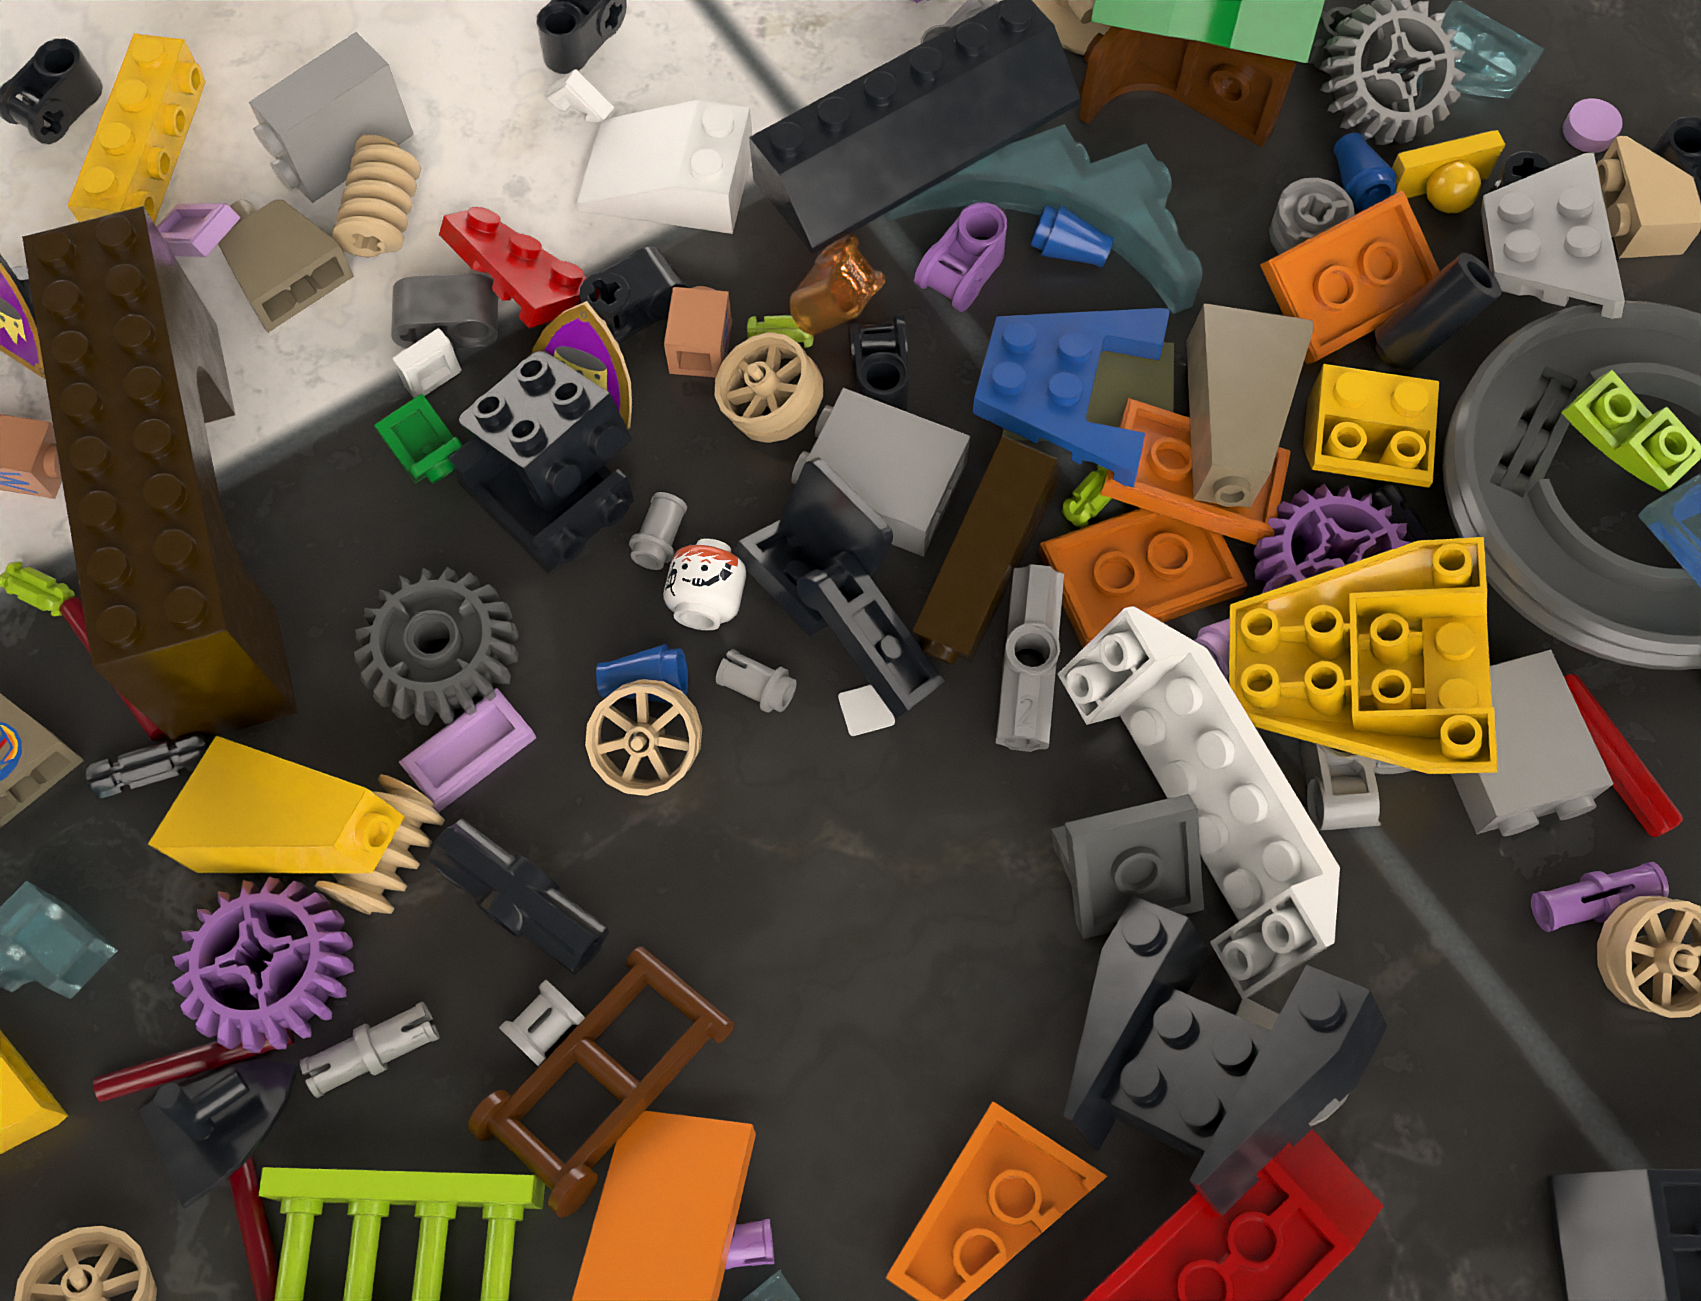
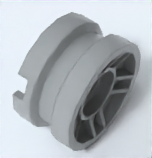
(1307, 210)

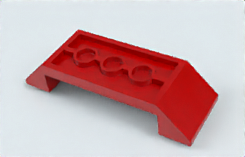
(1265, 1247)

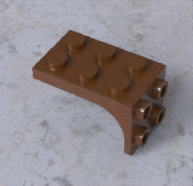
(1221, 83)

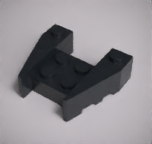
(1204, 1074)

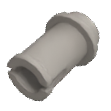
(653, 543)
(768, 686)

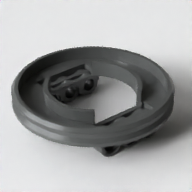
(1497, 490)

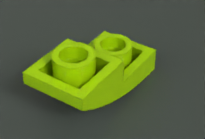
(1643, 443)

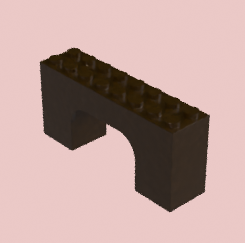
(129, 394)

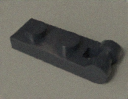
(870, 632)

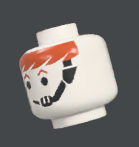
(705, 584)

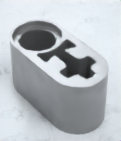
(455, 303)

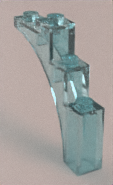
(1116, 195)

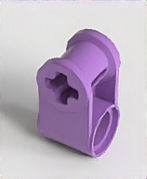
(961, 263)

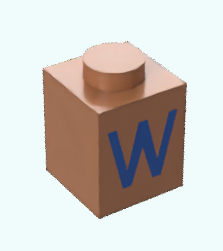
(697, 331)
(28, 457)

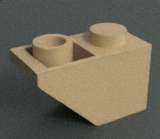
(1647, 201)

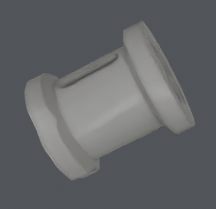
(542, 1023)

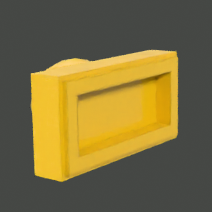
(1449, 170)

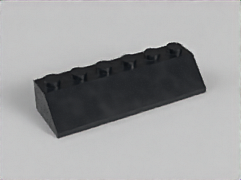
(913, 122)

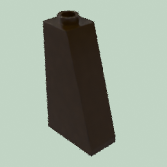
(987, 550)

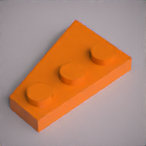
(990, 1208)

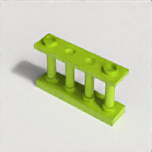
(369, 1199)

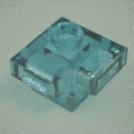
(48, 943)

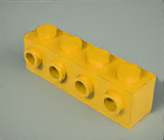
(140, 130)

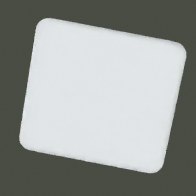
(864, 710)

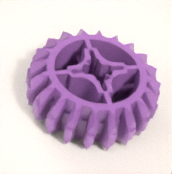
(1333, 530)
(214, 969)

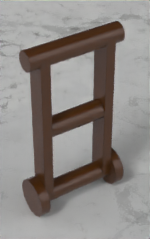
(501, 1112)

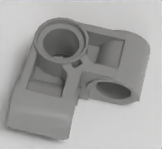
(1342, 787)

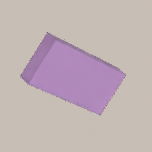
(196, 228)
(467, 750)

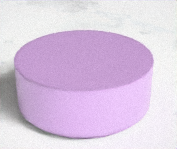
(1592, 125)

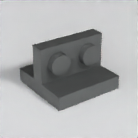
(1131, 853)

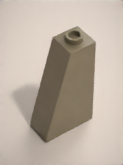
(1240, 397)

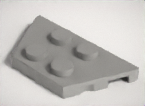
(1554, 237)

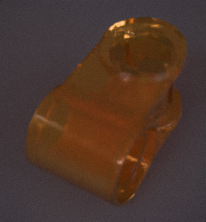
(835, 288)

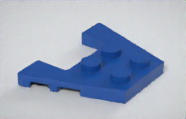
(1044, 374)

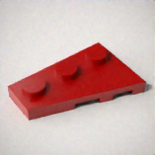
(516, 263)

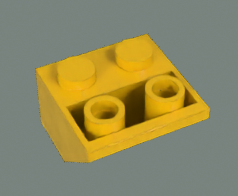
(1372, 425)

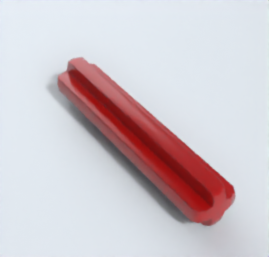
(1625, 768)

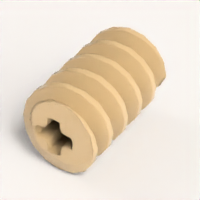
(376, 198)
(365, 890)

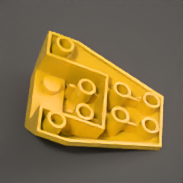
(1376, 658)

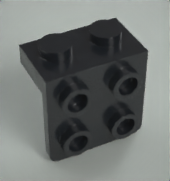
(548, 426)
(816, 525)

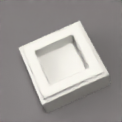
(427, 364)

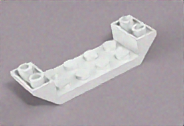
(1248, 816)

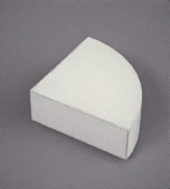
(580, 95)

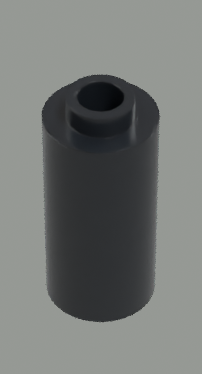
(1436, 312)

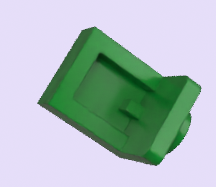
(419, 440)

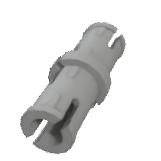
(369, 1049)

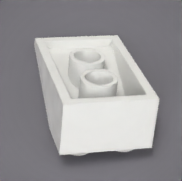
(671, 165)

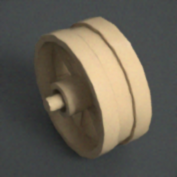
(758, 365)
(643, 737)
(1655, 954)
(84, 1281)

